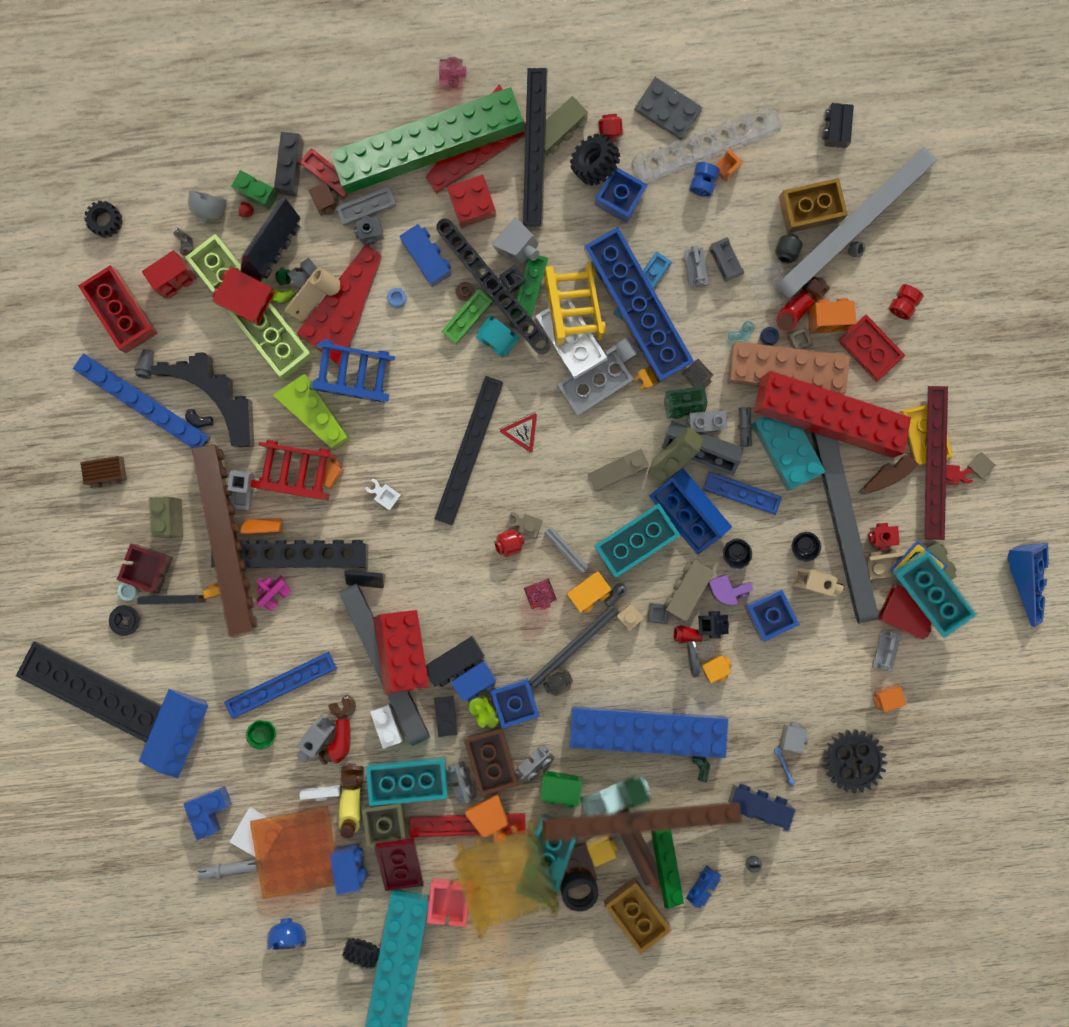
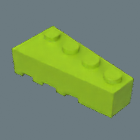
(312, 411)

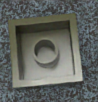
(384, 823)

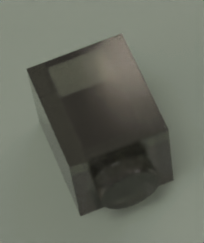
(698, 374)

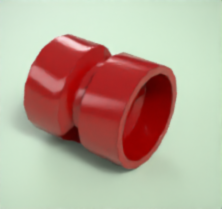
(907, 299)

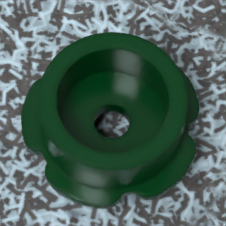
(282, 277)

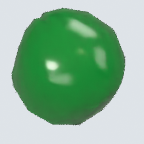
(261, 734)

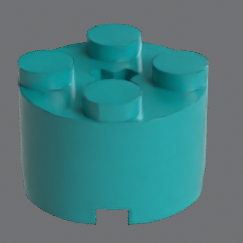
(498, 336)

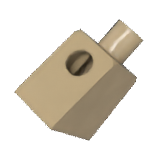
(817, 582)

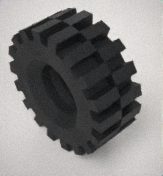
(595, 159)

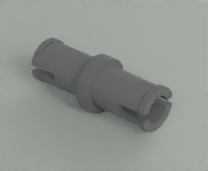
(745, 426)

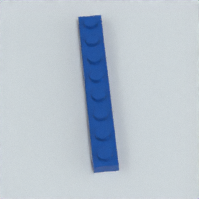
(140, 402)

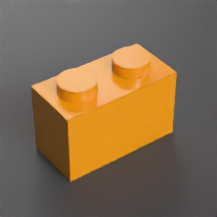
(589, 591)

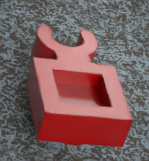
(954, 474)

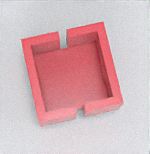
(447, 900)

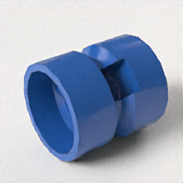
(704, 179)

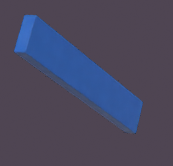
(280, 685)

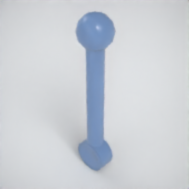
(778, 751)

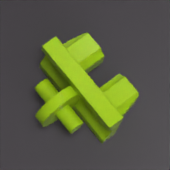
(483, 712)

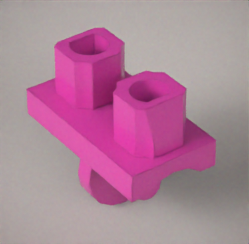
(266, 598)

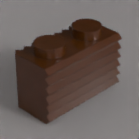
(102, 471)

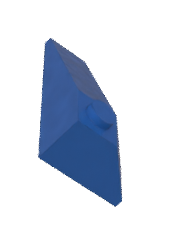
(1027, 569)

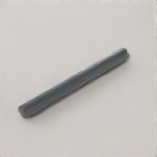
(574, 645)

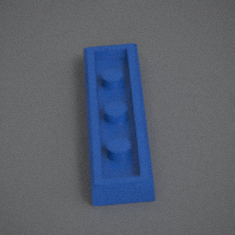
(742, 493)

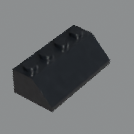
(270, 241)

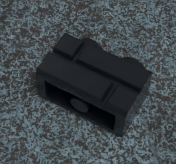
(838, 125)

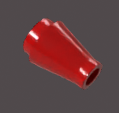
(685, 634)

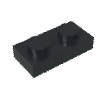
(445, 716)

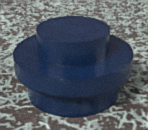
(769, 336)

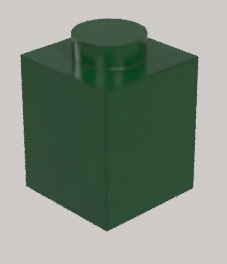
(633, 793)

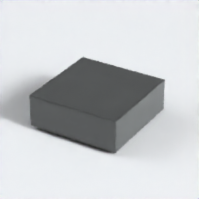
(657, 614)

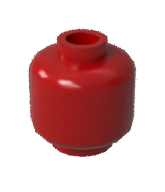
(611, 126)
(509, 543)

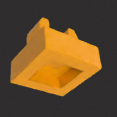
(648, 378)

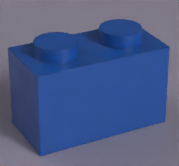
(474, 681)

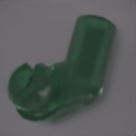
(704, 767)

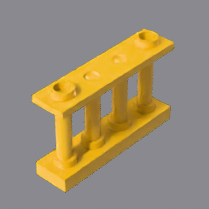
(558, 314)

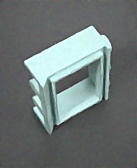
(605, 800)

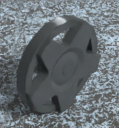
(693, 659)

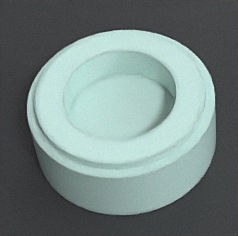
(127, 592)

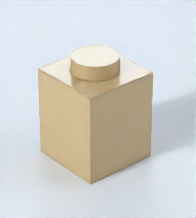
(629, 616)

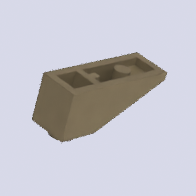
(618, 470)

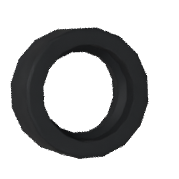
(584, 903)

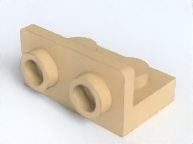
(879, 564)

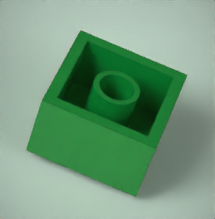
(561, 788)

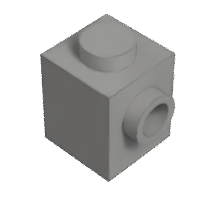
(794, 737)

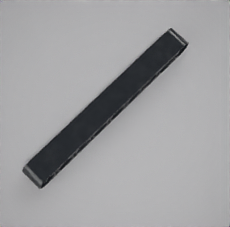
(488, 278)

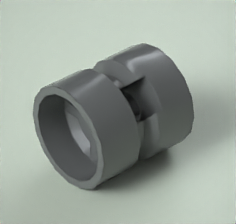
(301, 275)

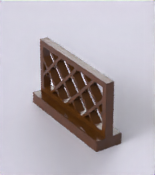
(641, 857)

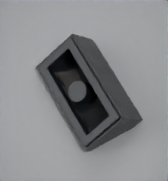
(365, 579)

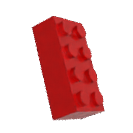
(117, 309)
(401, 652)

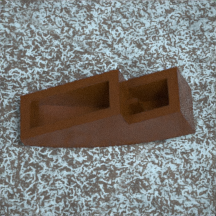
(889, 474)

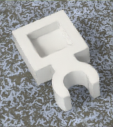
(385, 496)

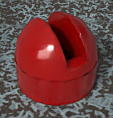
(245, 210)

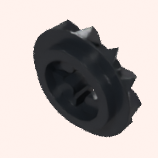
(115, 619)

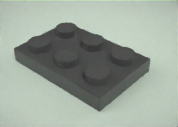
(668, 108)

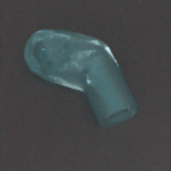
(743, 334)

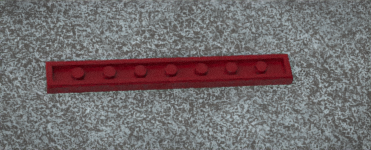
(936, 462)

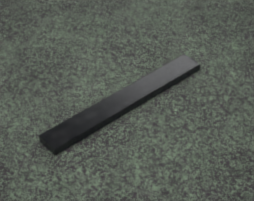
(535, 146)
(468, 450)

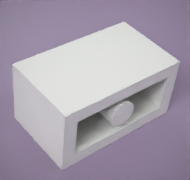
(387, 725)

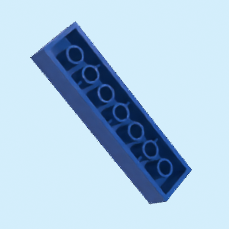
(638, 304)
(648, 732)

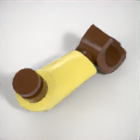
(349, 805)

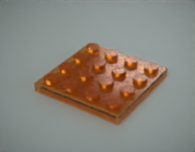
(293, 852)

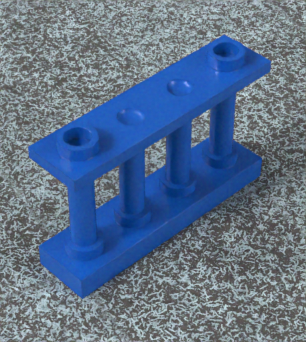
(340, 387)

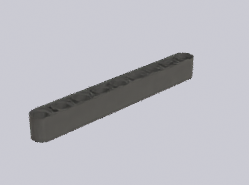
(401, 702)

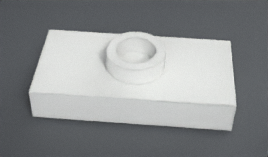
(320, 793)

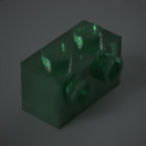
(685, 401)

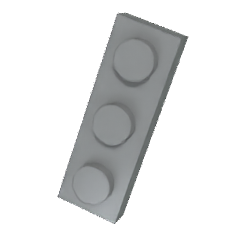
(366, 206)

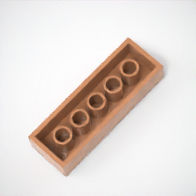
(818, 368)

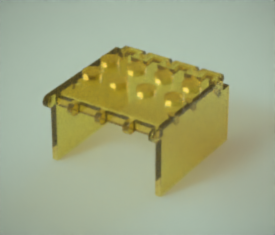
(505, 878)

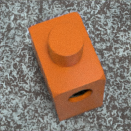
(488, 816)

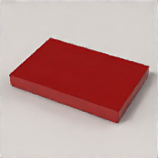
(871, 348)

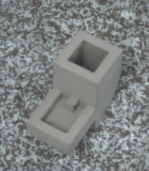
(241, 489)

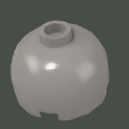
(206, 206)

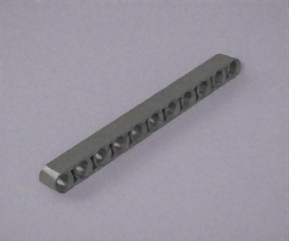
(846, 529)

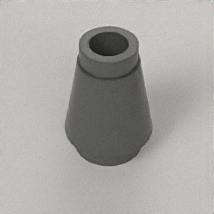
(144, 364)

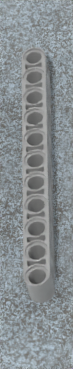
(856, 223)

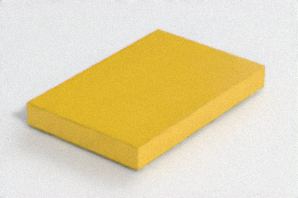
(917, 434)

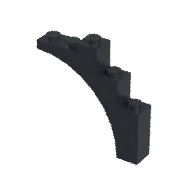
(236, 412)

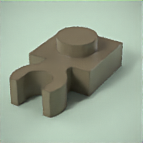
(528, 525)

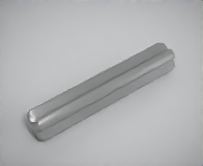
(567, 552)

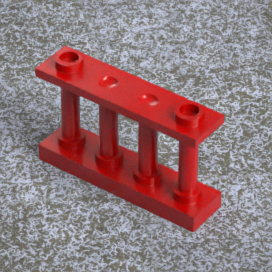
(299, 488)

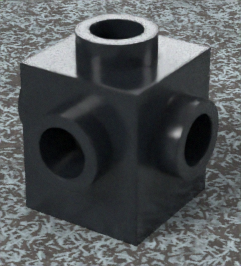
(713, 624)

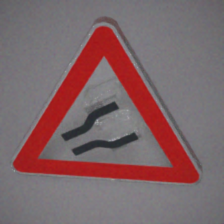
(522, 431)

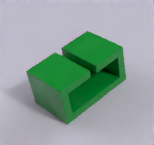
(254, 190)

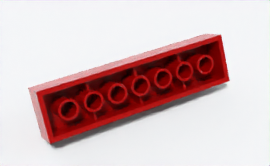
(832, 414)

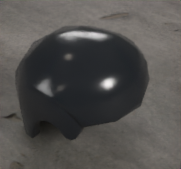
(806, 546)
(737, 553)

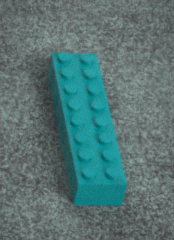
(398, 959)

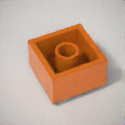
(831, 316)

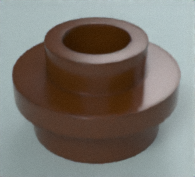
(464, 297)

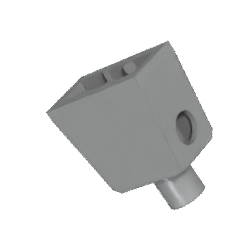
(516, 243)
(315, 738)

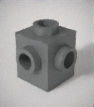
(369, 230)

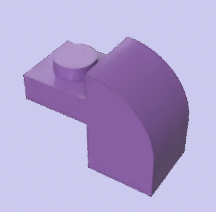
(723, 591)

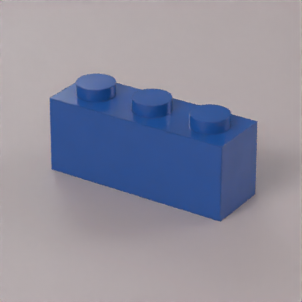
(426, 254)

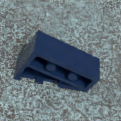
(762, 806)

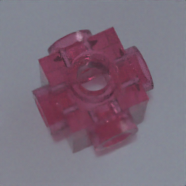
(452, 71)
(540, 594)

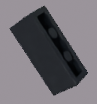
(288, 164)
(454, 662)

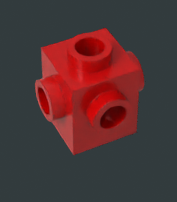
(884, 536)

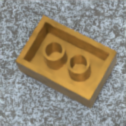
(813, 205)
(637, 915)

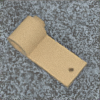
(311, 293)

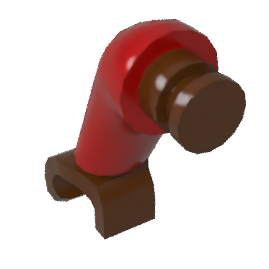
(801, 303)
(341, 744)

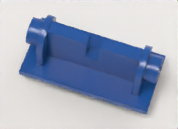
(698, 893)

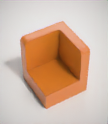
(729, 165)

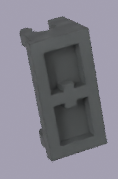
(726, 259)

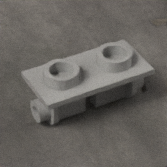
(696, 266)
(707, 421)
(886, 650)
(529, 770)
(464, 791)

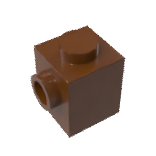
(324, 199)

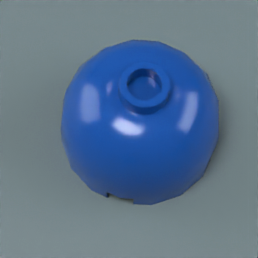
(286, 935)

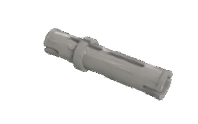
(219, 871)

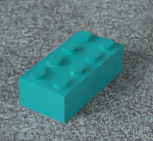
(788, 451)
(636, 540)
(934, 593)
(407, 781)
(556, 854)

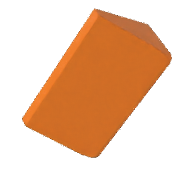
(262, 526)

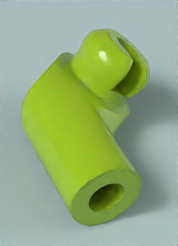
(282, 297)

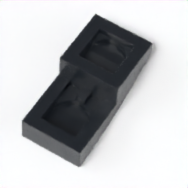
(511, 279)

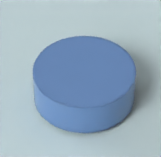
(397, 298)

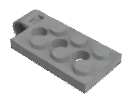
(618, 355)

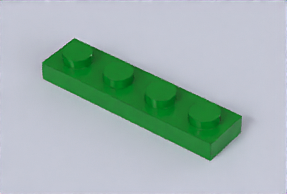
(530, 288)
(667, 868)

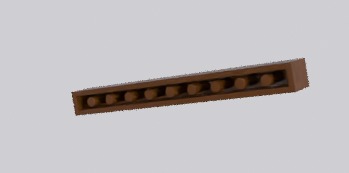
(224, 541)
(640, 821)

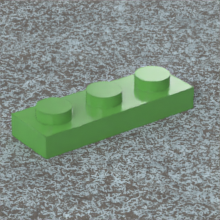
(467, 316)

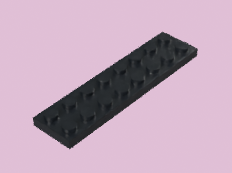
(89, 691)

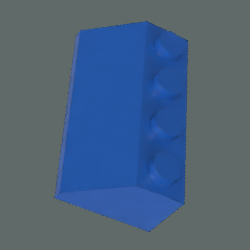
(691, 511)
(173, 733)

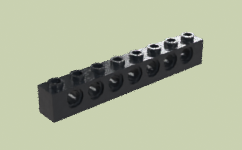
(358, 560)

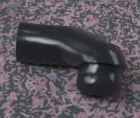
(192, 417)

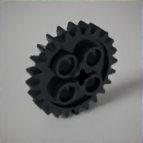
(871, 756)

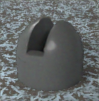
(856, 249)
(753, 860)

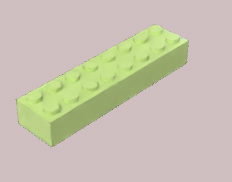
(273, 334)

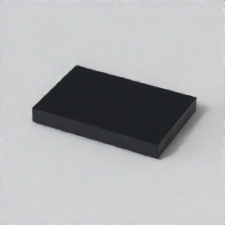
(176, 599)

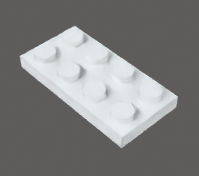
(579, 351)

